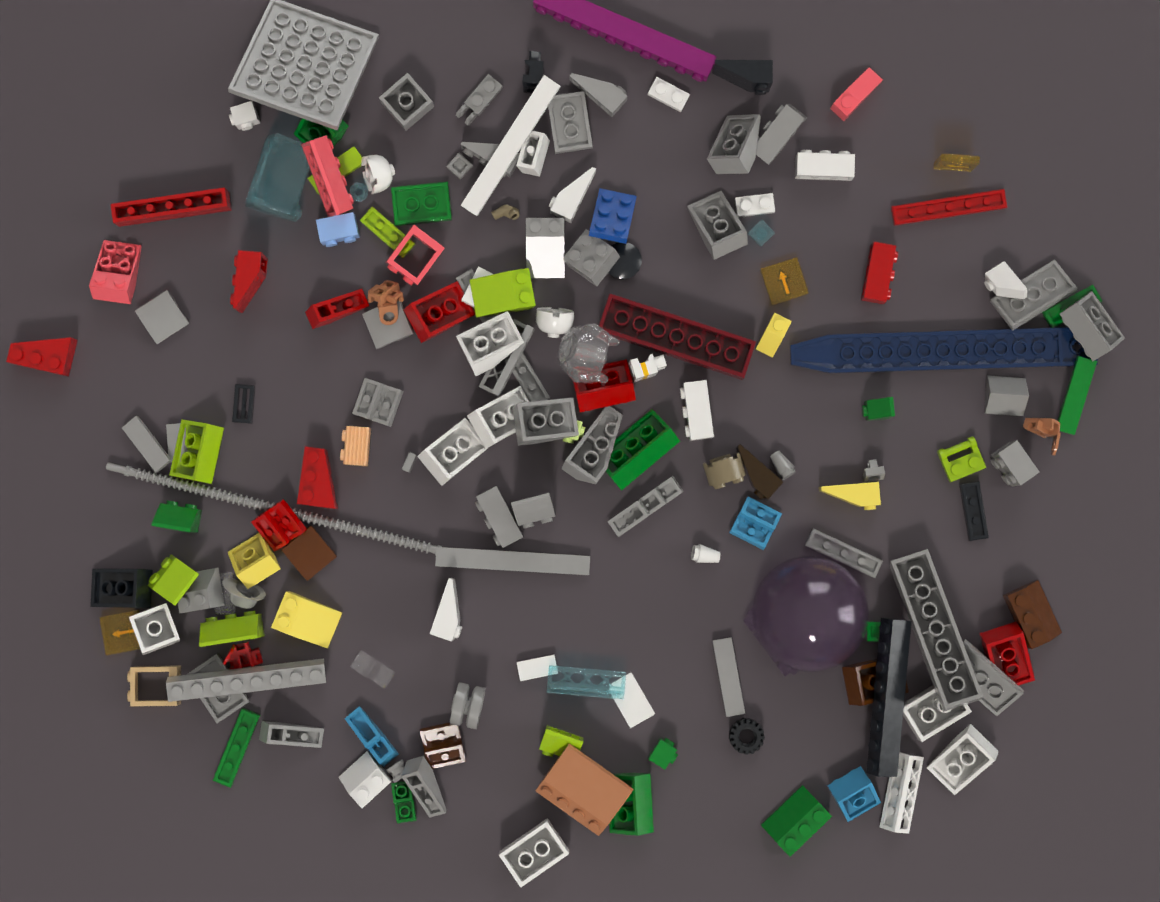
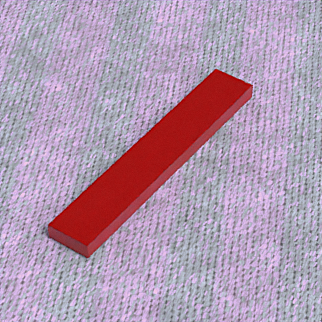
(948, 207)

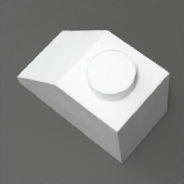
(1005, 282)

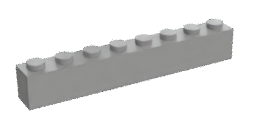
(245, 680)

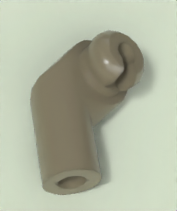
(507, 211)

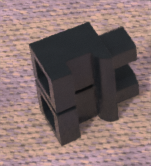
(534, 70)

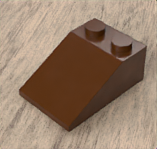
(860, 682)

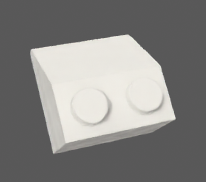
(365, 779)

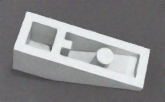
(570, 198)

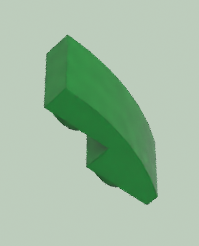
(403, 802)

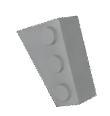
(779, 132)

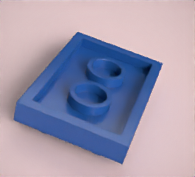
(612, 216)

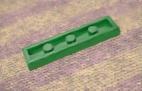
(1076, 394)
(236, 747)

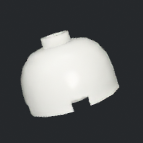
(377, 173)
(554, 320)

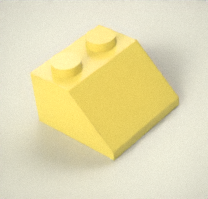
(253, 561)

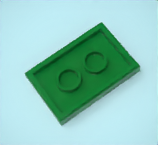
(421, 203)

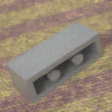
(498, 517)

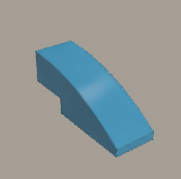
(371, 736)

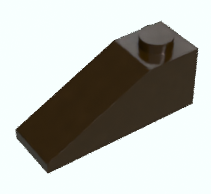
(760, 477)

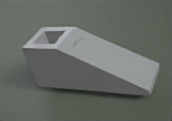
(484, 152)

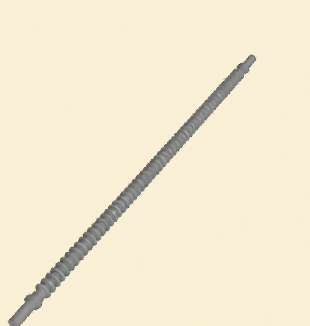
(137, 473)

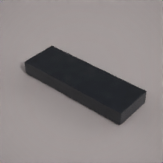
(974, 511)

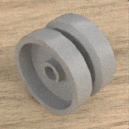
(466, 705)

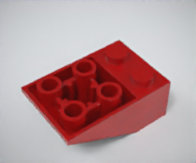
(250, 274)

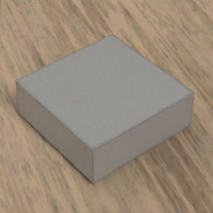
(459, 166)
(409, 462)

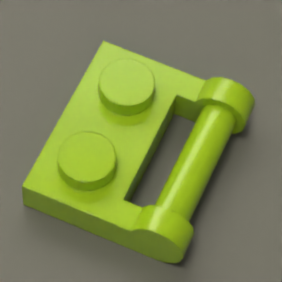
(964, 465)

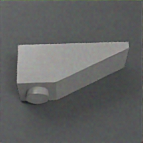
(602, 93)
(291, 734)
(423, 784)

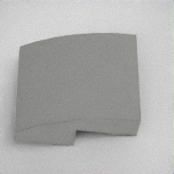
(161, 316)
(386, 334)
(377, 402)

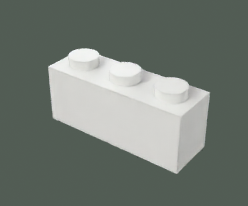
(825, 165)
(697, 410)

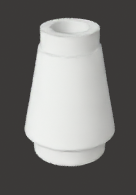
(703, 554)

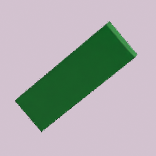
(1052, 314)

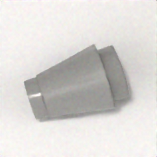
(782, 465)

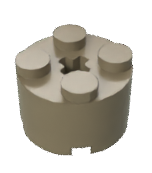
(724, 470)

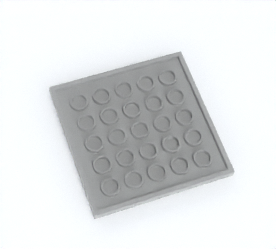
(303, 63)

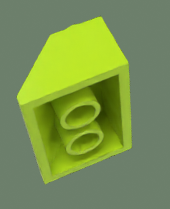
(203, 449)
(231, 629)

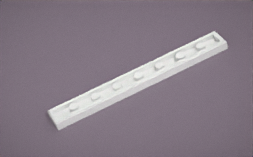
(510, 145)

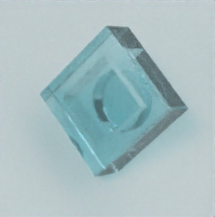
(761, 233)

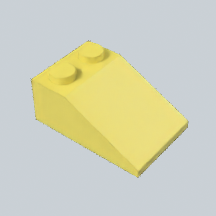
(306, 619)

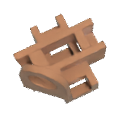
(387, 299)
(1045, 428)

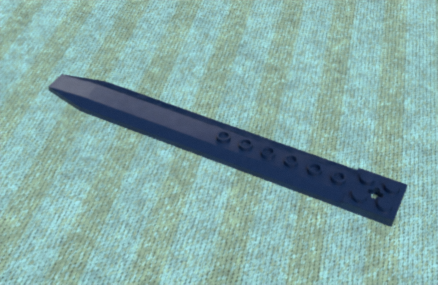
(938, 350)

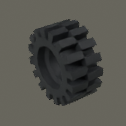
(750, 747)

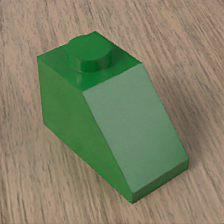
(878, 409)

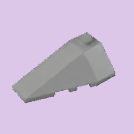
(593, 452)

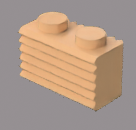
(356, 446)

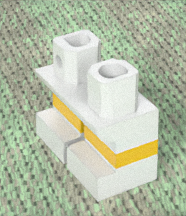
(646, 369)

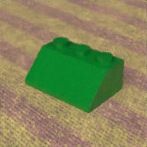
(636, 813)
(796, 820)

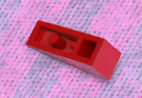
(336, 308)

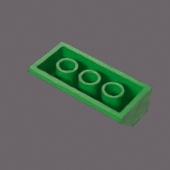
(640, 448)

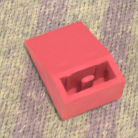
(115, 272)

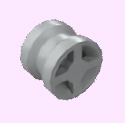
(396, 770)

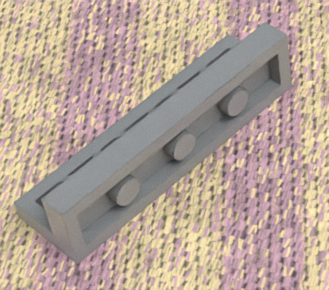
(510, 364)

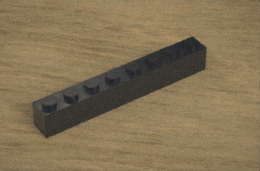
(888, 697)

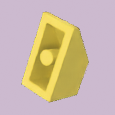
(773, 335)

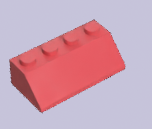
(327, 176)

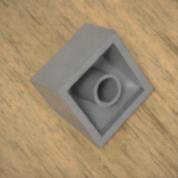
(203, 593)

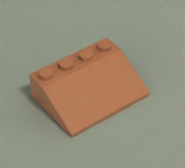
(584, 789)

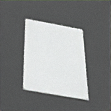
(634, 705)

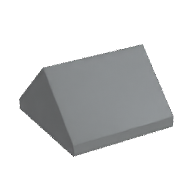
(1006, 396)

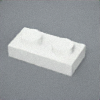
(668, 94)
(755, 205)

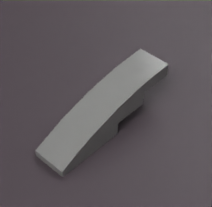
(645, 506)

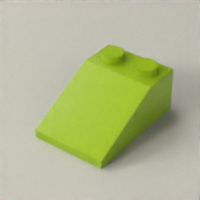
(502, 293)

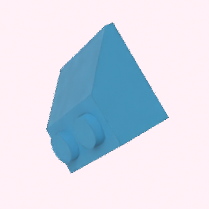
(854, 793)

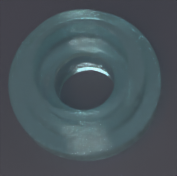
(355, 187)

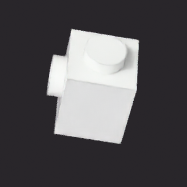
(244, 116)

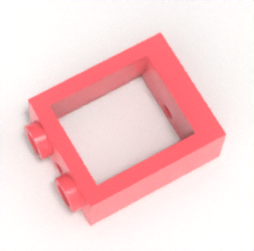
(424, 238)

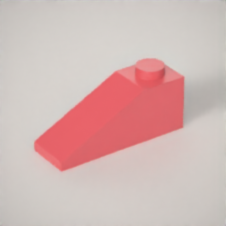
(856, 94)

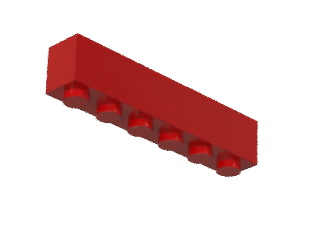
(171, 207)

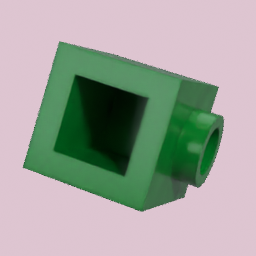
(663, 753)

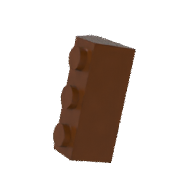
(1033, 614)

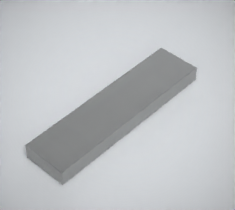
(843, 553)
(728, 676)

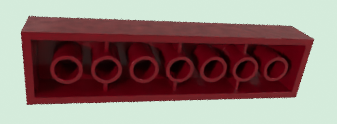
(677, 336)

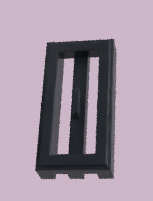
(244, 399)

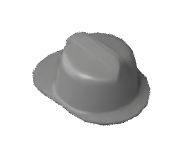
(240, 595)

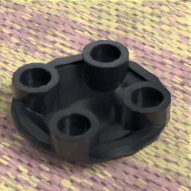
(628, 263)

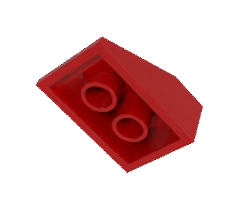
(438, 312)
(1008, 651)

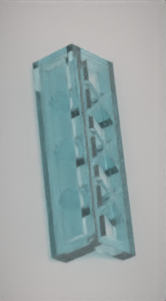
(582, 689)

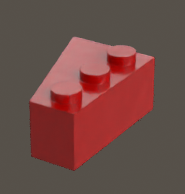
(44, 355)
(316, 480)

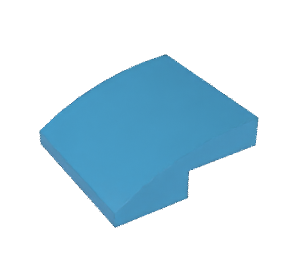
(755, 523)

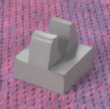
(873, 472)

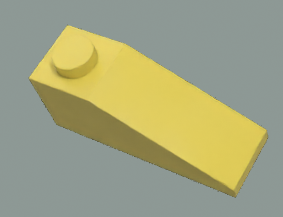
(860, 495)

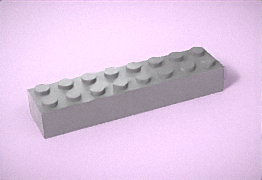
(935, 630)

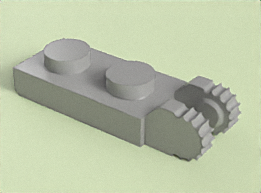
(480, 98)

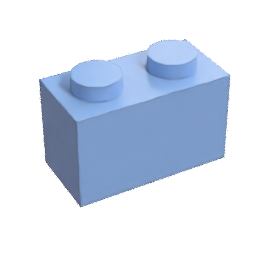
(338, 229)

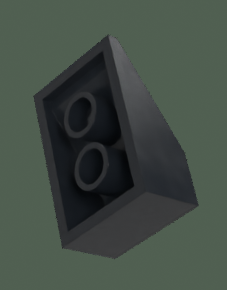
(747, 74)
(121, 588)

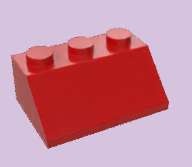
(616, 391)

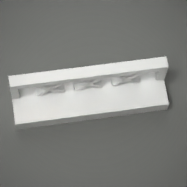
(898, 792)

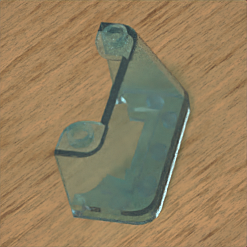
(279, 178)

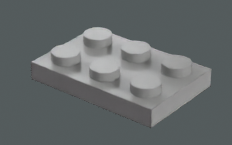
(570, 122)
(225, 705)

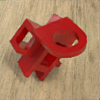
(247, 654)

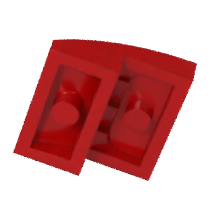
(278, 525)

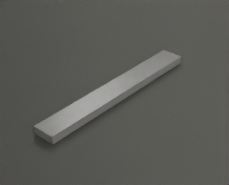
(523, 371)
(512, 561)

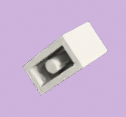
(533, 154)

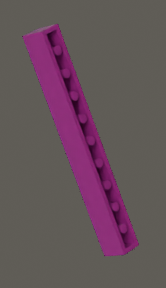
(630, 36)

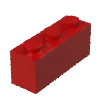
(879, 273)

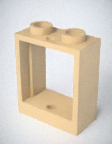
(132, 677)

